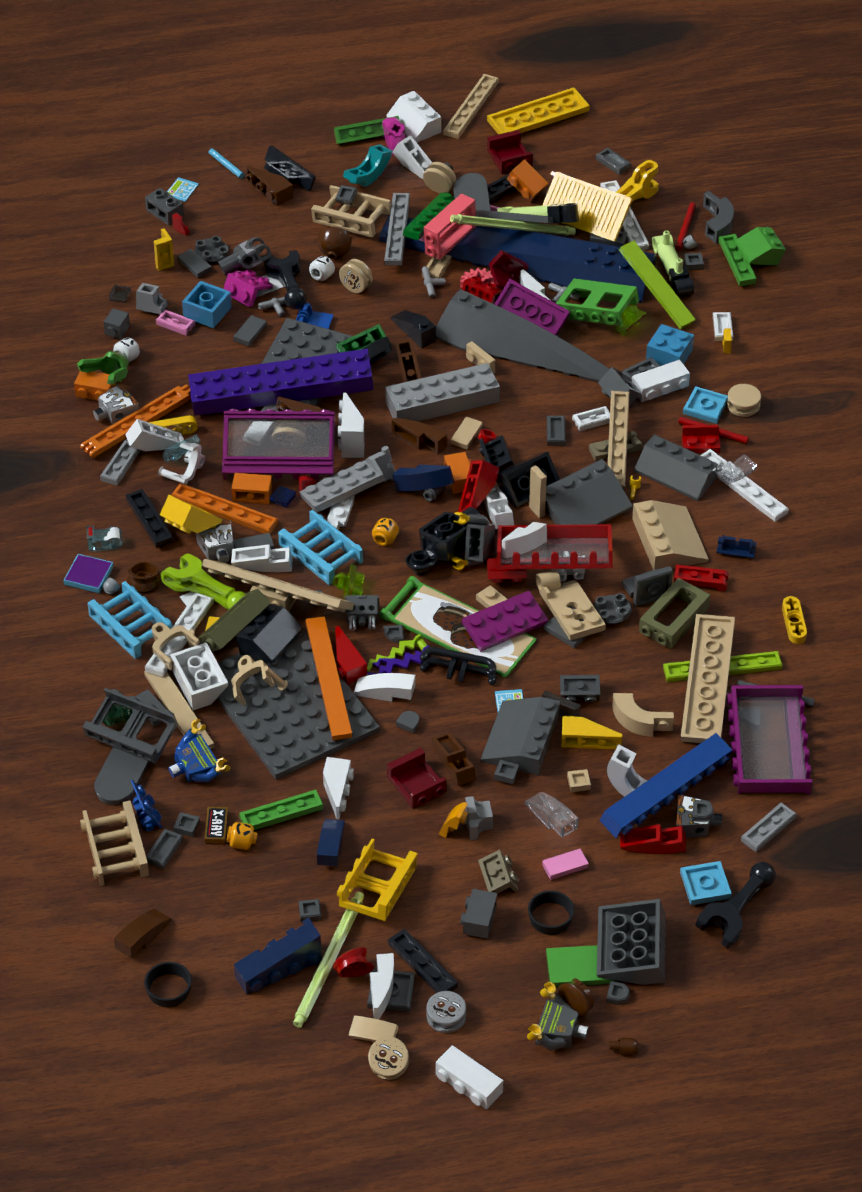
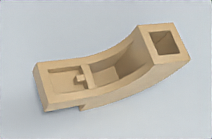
(637, 719)

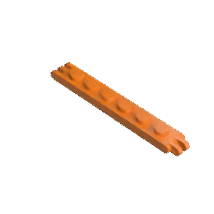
(148, 413)

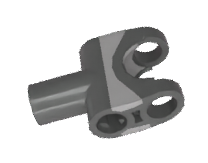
(244, 256)

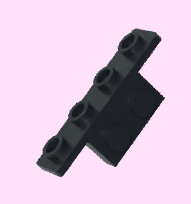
(284, 166)

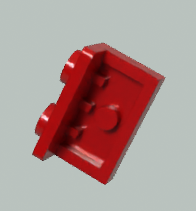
(498, 575)

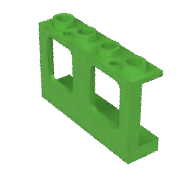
(595, 292)

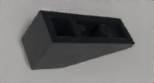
(416, 327)

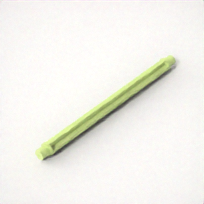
(515, 225)
(326, 963)

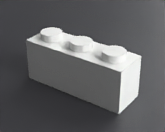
(661, 380)
(469, 1077)

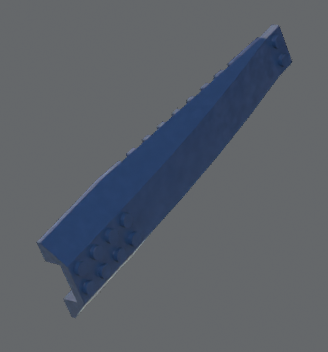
(548, 256)

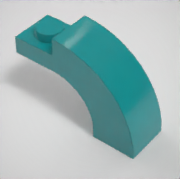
(371, 167)

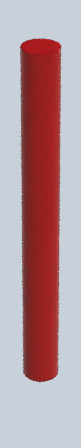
(685, 226)
(723, 433)

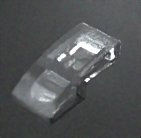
(737, 470)

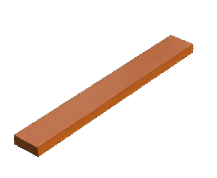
(328, 678)

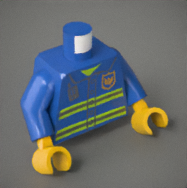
(195, 758)

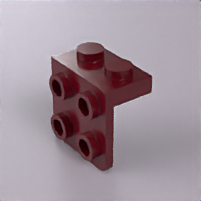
(506, 267)

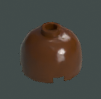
(334, 242)

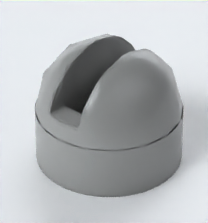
(689, 242)
(111, 586)

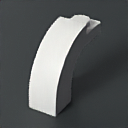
(622, 772)

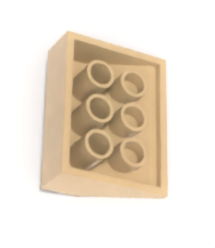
(668, 534)

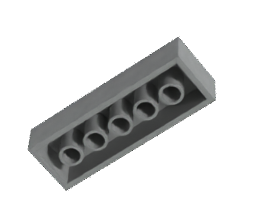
(443, 393)

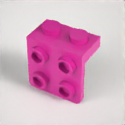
(245, 286)

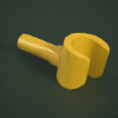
(634, 485)

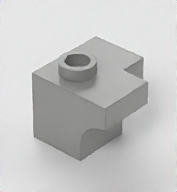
(149, 299)
(478, 818)

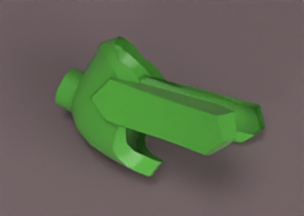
(112, 363)

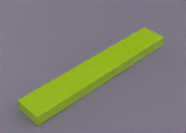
(657, 284)
(738, 665)

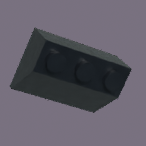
(516, 479)
(268, 634)

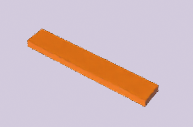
(226, 509)

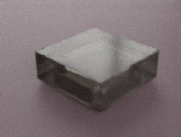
(120, 293)

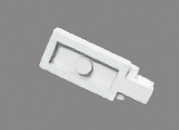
(340, 513)

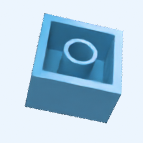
(207, 304)
(670, 345)

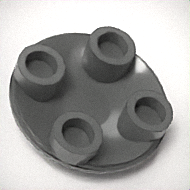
(211, 249)
(613, 608)

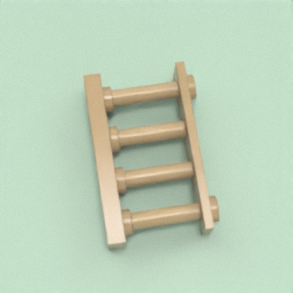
(352, 222)
(130, 831)

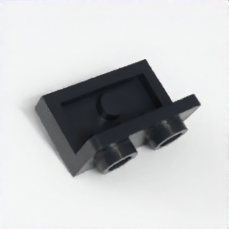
(496, 453)

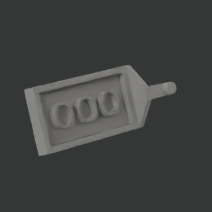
(349, 482)

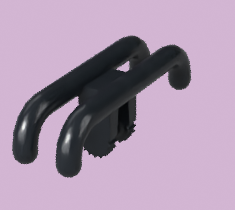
(460, 662)

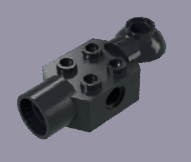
(439, 540)

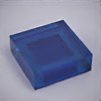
(283, 496)

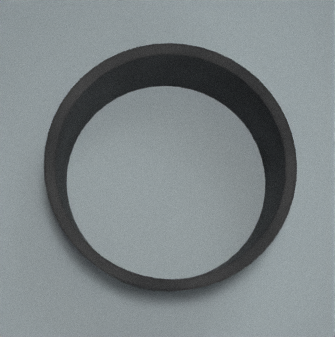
(379, 349)
(551, 897)
(167, 968)

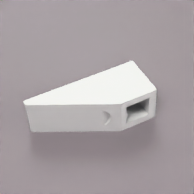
(336, 782)

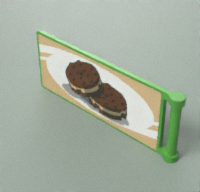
(440, 621)

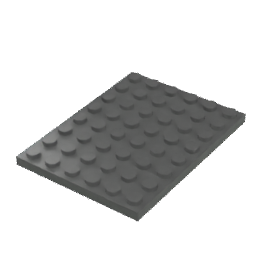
(290, 724)

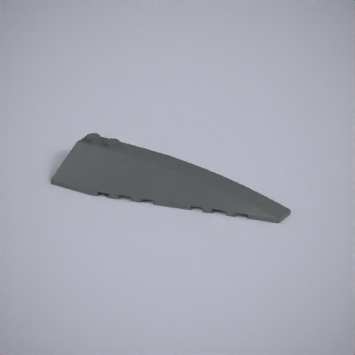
(511, 337)

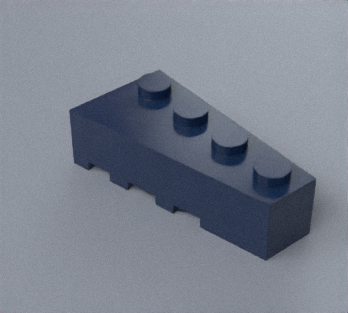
(280, 958)

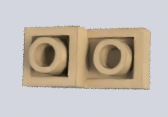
(371, 1029)

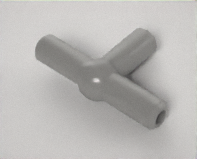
(429, 282)
(560, 290)
(276, 303)

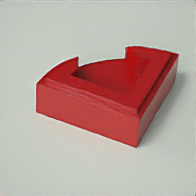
(178, 224)
(305, 481)

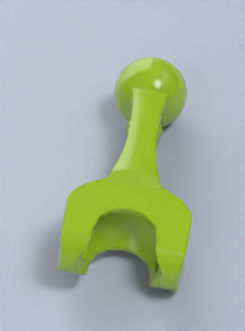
(195, 579)

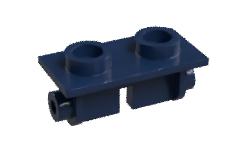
(740, 548)

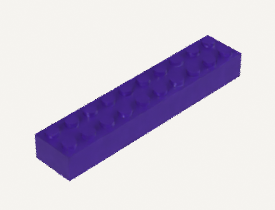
(288, 379)

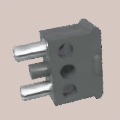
(364, 610)

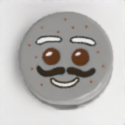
(446, 1011)

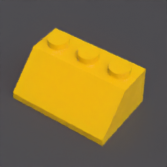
(187, 516)

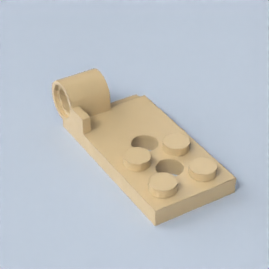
(560, 597)

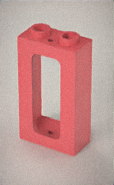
(442, 234)

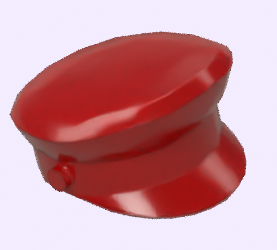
(353, 963)

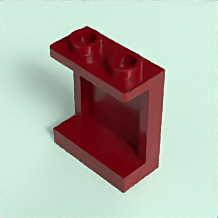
(508, 151)
(415, 779)

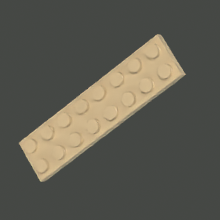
(278, 585)
(707, 678)

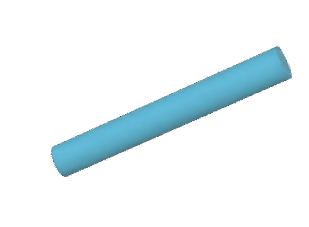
(226, 163)

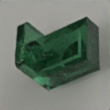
(117, 714)

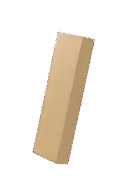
(537, 491)

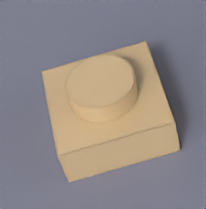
(578, 780)

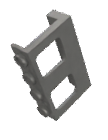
(127, 738)

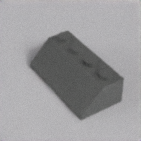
(676, 467)

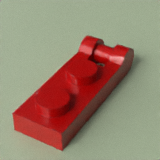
(702, 576)

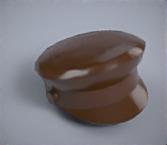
(143, 576)
(577, 996)

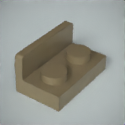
(498, 872)

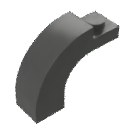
(723, 220)

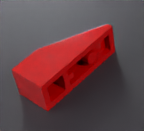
(479, 483)
(349, 661)

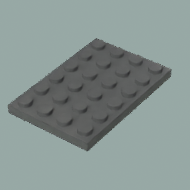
(302, 341)

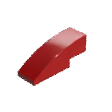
(654, 840)

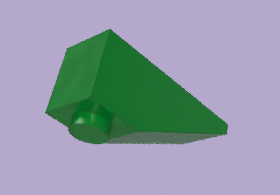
(361, 340)

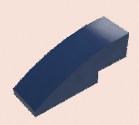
(422, 477)
(330, 842)

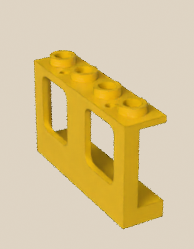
(389, 890)

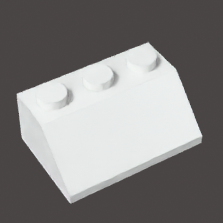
(417, 116)
(198, 675)

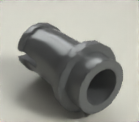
(431, 494)

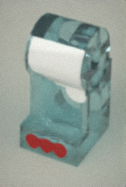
(104, 538)

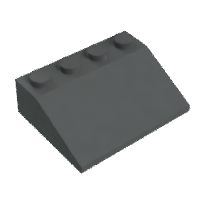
(586, 497)
(522, 733)
(632, 942)

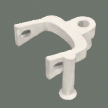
(195, 462)

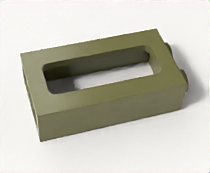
(234, 620)
(670, 635)

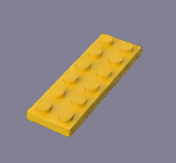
(539, 112)

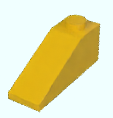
(584, 733)

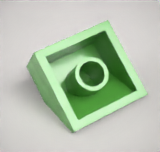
(761, 246)

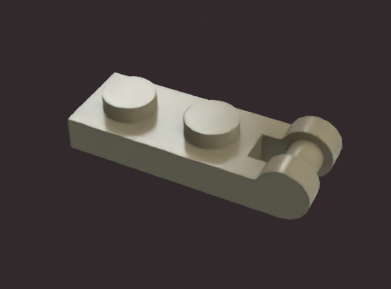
(600, 449)

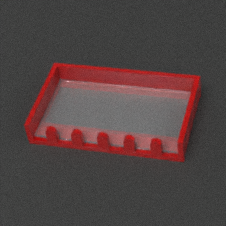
(565, 548)

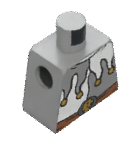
(115, 405)
(217, 542)

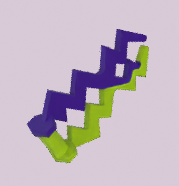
(392, 661)

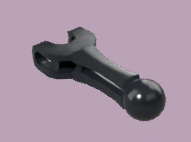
(285, 270)
(728, 914)

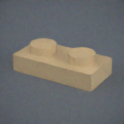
(479, 356)
(489, 597)

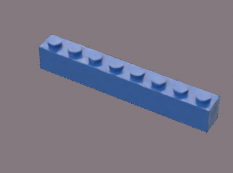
(666, 785)

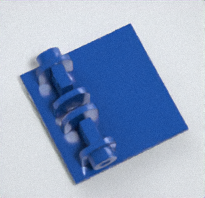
(314, 318)
(144, 808)

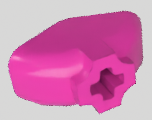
(393, 132)

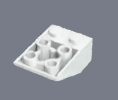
(351, 429)

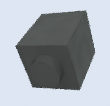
(116, 323)

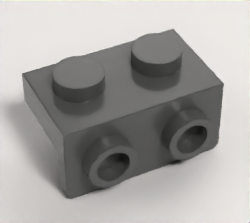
(580, 687)

